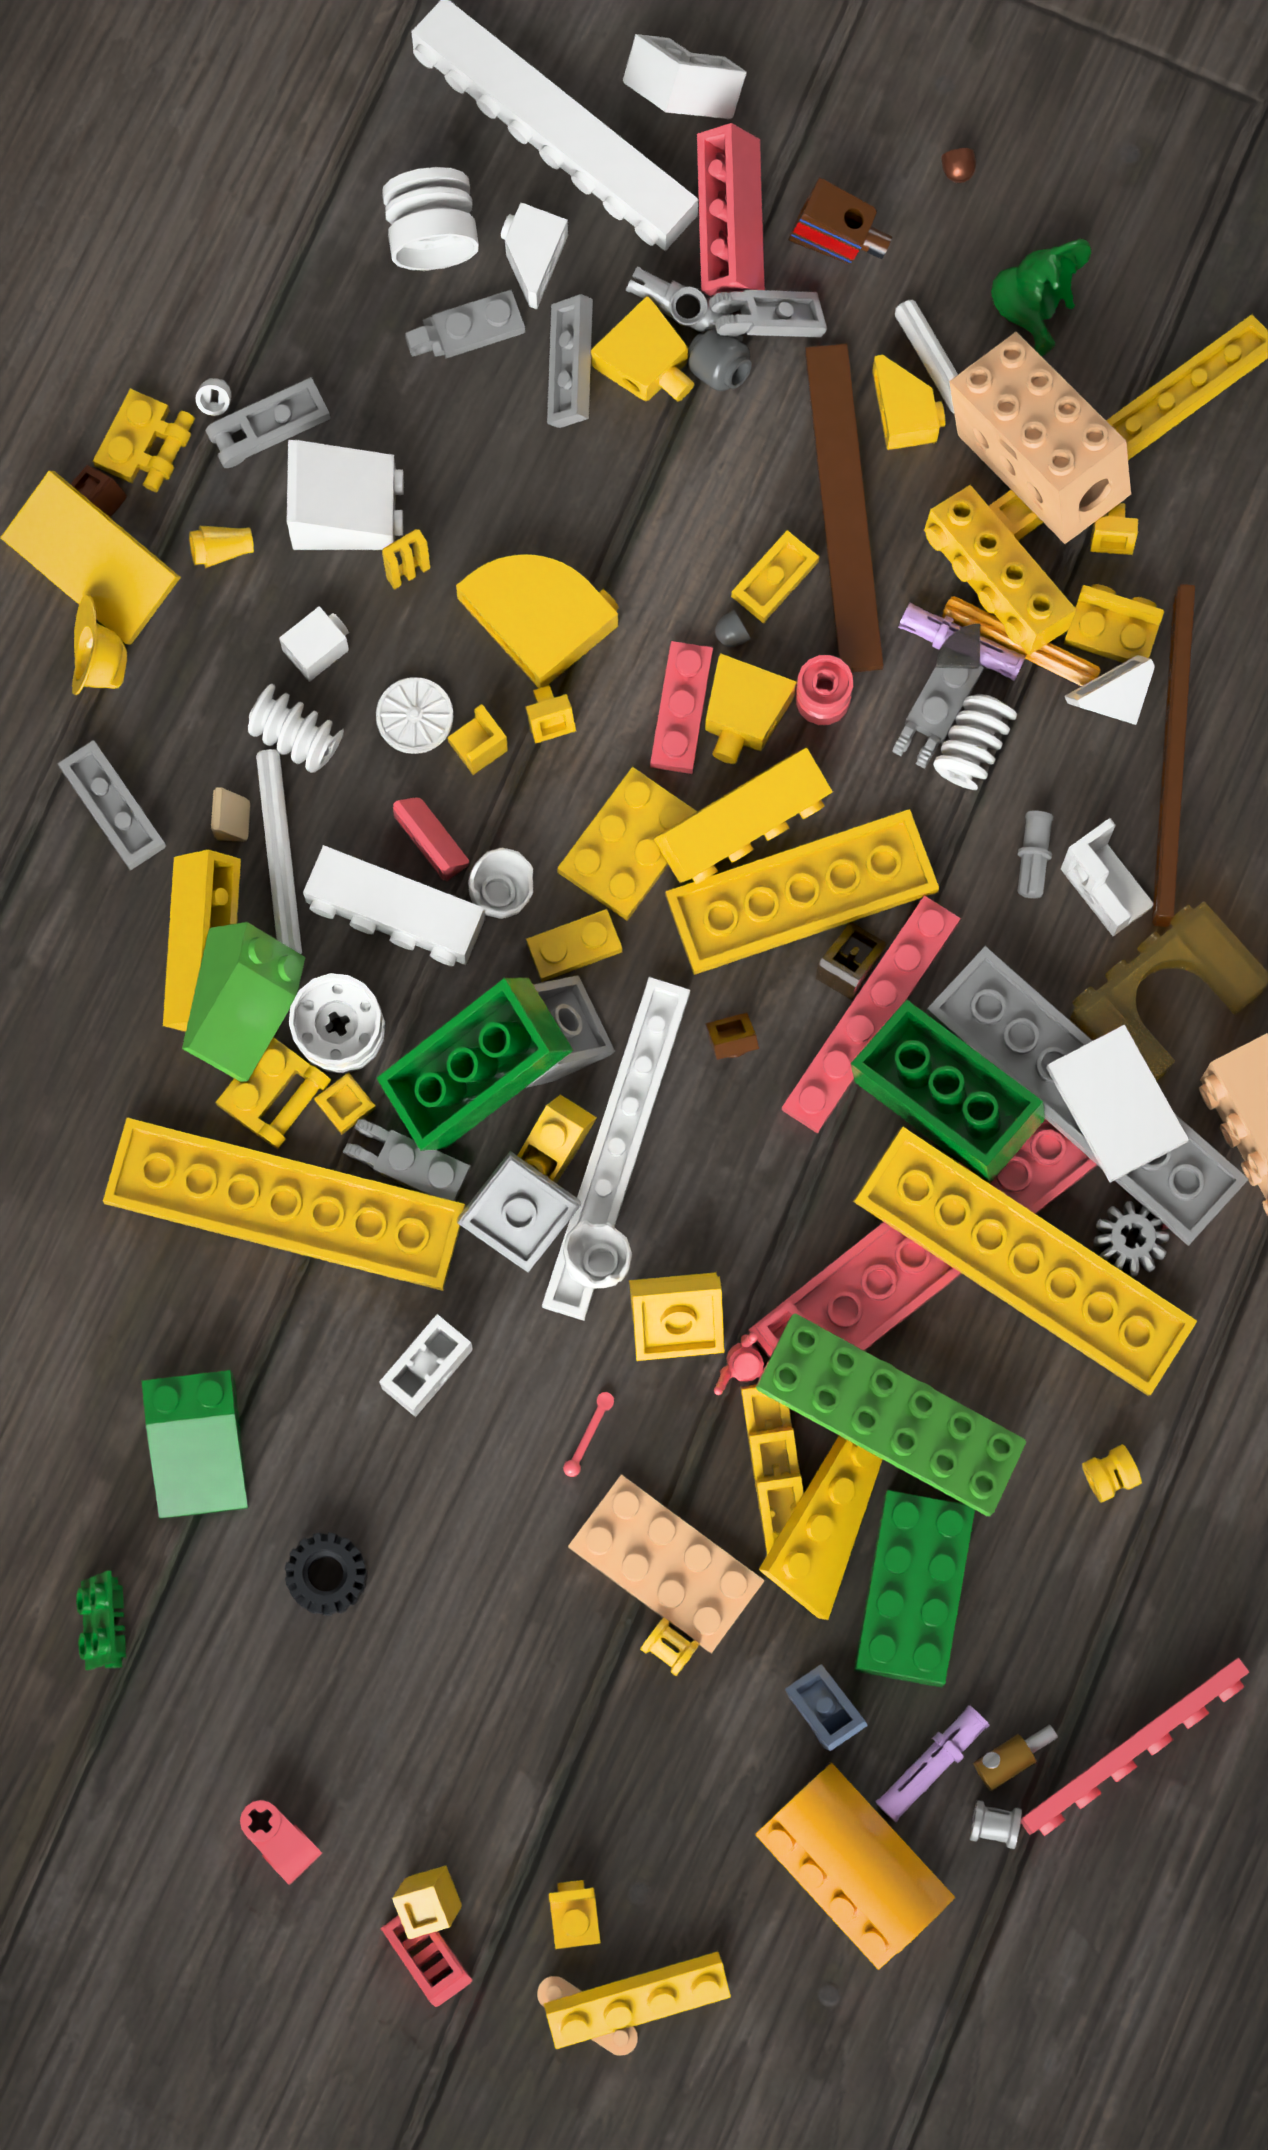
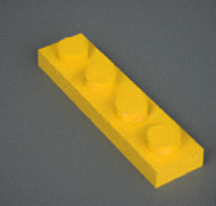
(637, 2000)

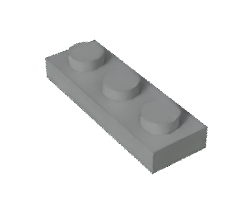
(570, 361)
(112, 805)

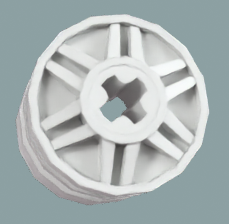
(430, 218)
(331, 998)

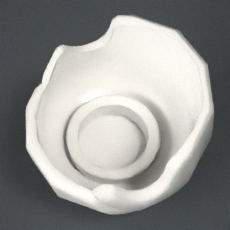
(501, 882)
(597, 1255)

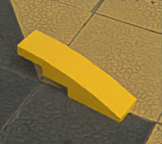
(773, 1461)

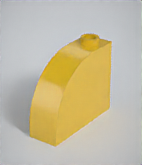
(538, 612)

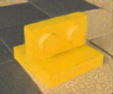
(677, 1316)

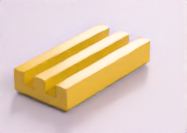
(409, 563)

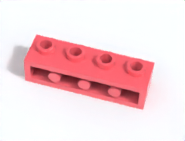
(730, 210)

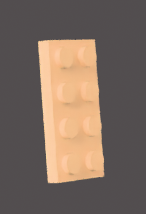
(666, 1563)

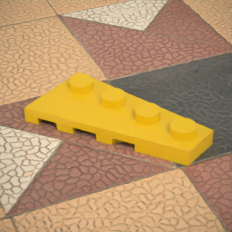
(822, 1530)

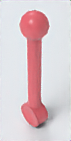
(604, 1402)

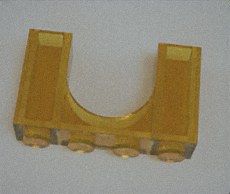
(1195, 944)

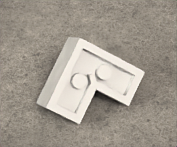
(682, 79)
(1105, 880)

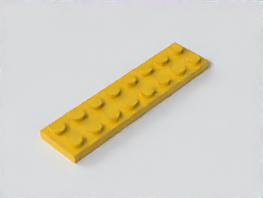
(284, 1204)
(1025, 1261)

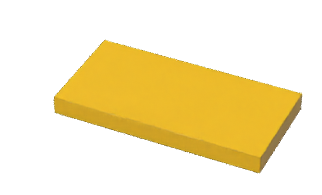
(90, 556)

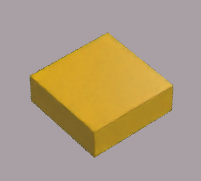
(345, 1103)

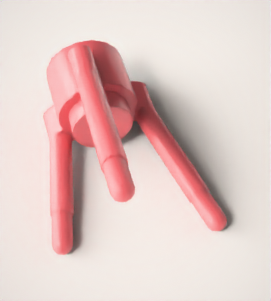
(743, 1363)

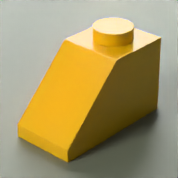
(905, 406)

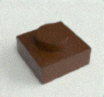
(732, 1036)

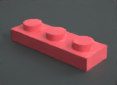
(681, 707)

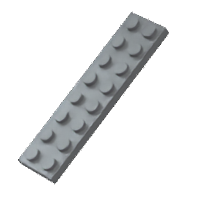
(1023, 1034)

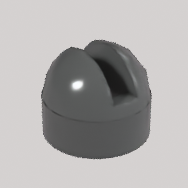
(731, 630)

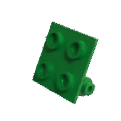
(96, 1603)

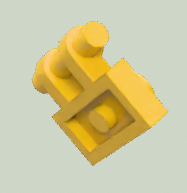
(132, 436)

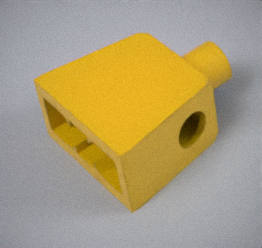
(644, 354)
(745, 706)

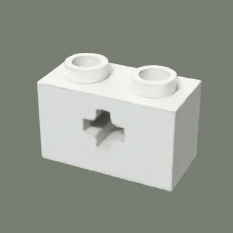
(426, 1365)

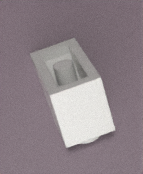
(533, 248)

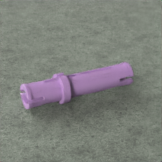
(940, 629)
(932, 1763)

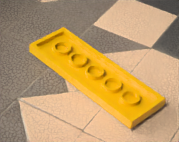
(802, 891)

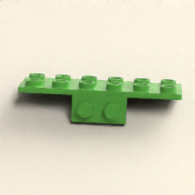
(891, 1414)

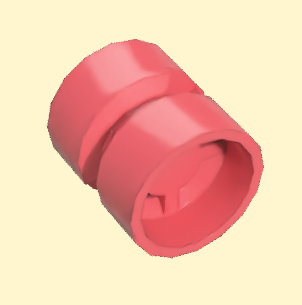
(824, 689)

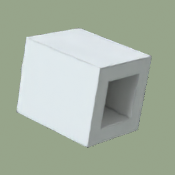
(315, 642)

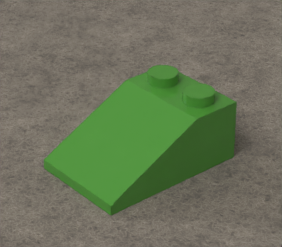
(240, 997)

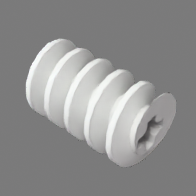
(292, 731)
(971, 739)

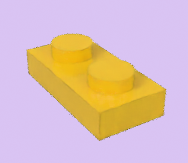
(775, 576)
(574, 945)

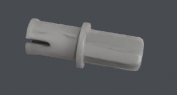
(1034, 854)

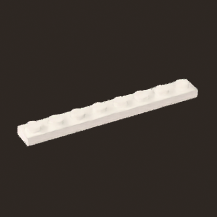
(621, 1130)

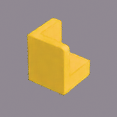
(479, 741)
(427, 1902)

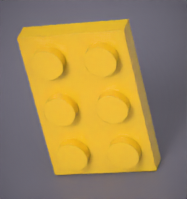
(617, 851)

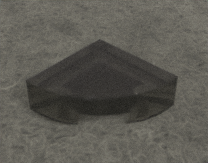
(961, 649)

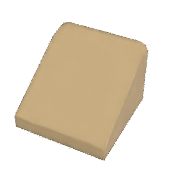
(230, 816)

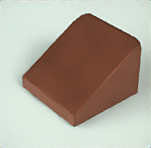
(99, 490)

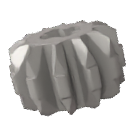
(1146, 1237)

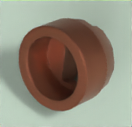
(959, 164)

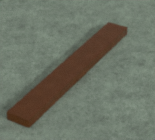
(843, 507)
(1173, 756)

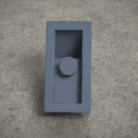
(825, 1708)

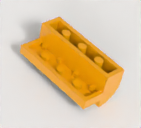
(855, 1866)

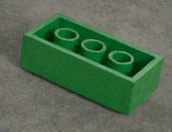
(474, 1063)
(948, 1091)
(914, 1589)

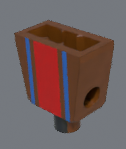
(838, 224)

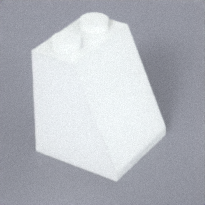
(342, 498)

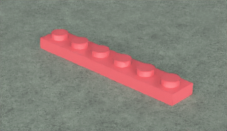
(874, 1005)
(1120, 1760)

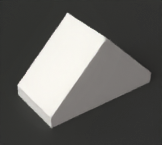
(1118, 691)

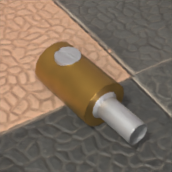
(1012, 1757)

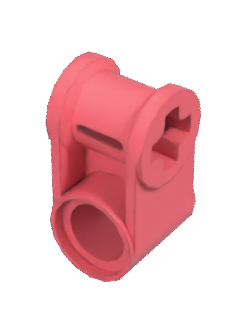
(284, 1845)

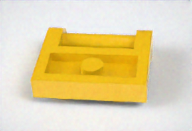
(253, 1098)

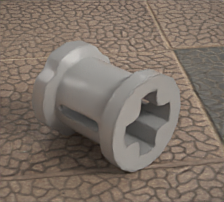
(995, 1824)

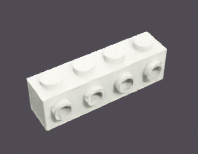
(393, 906)

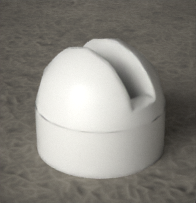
(204, 397)

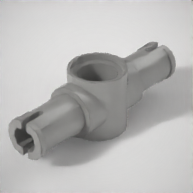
(666, 295)

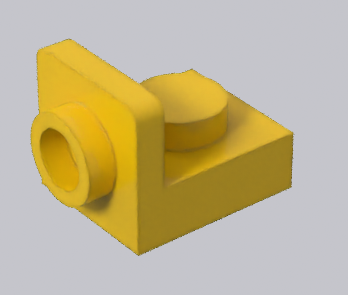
(574, 1915)

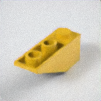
(556, 1137)

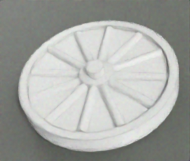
(414, 715)

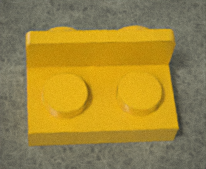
(1113, 624)

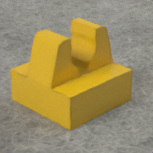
(1114, 532)
(550, 715)

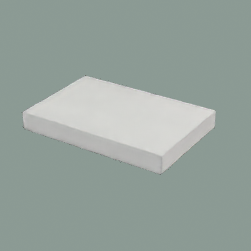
(1117, 1103)

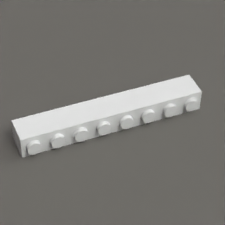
(554, 125)

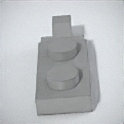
(468, 327)

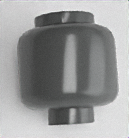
(719, 360)

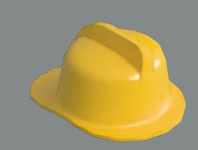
(97, 652)

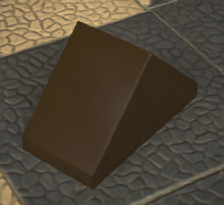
(850, 960)

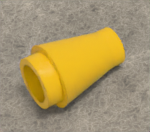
(218, 544)

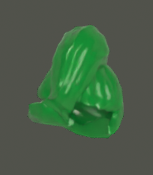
(1034, 288)

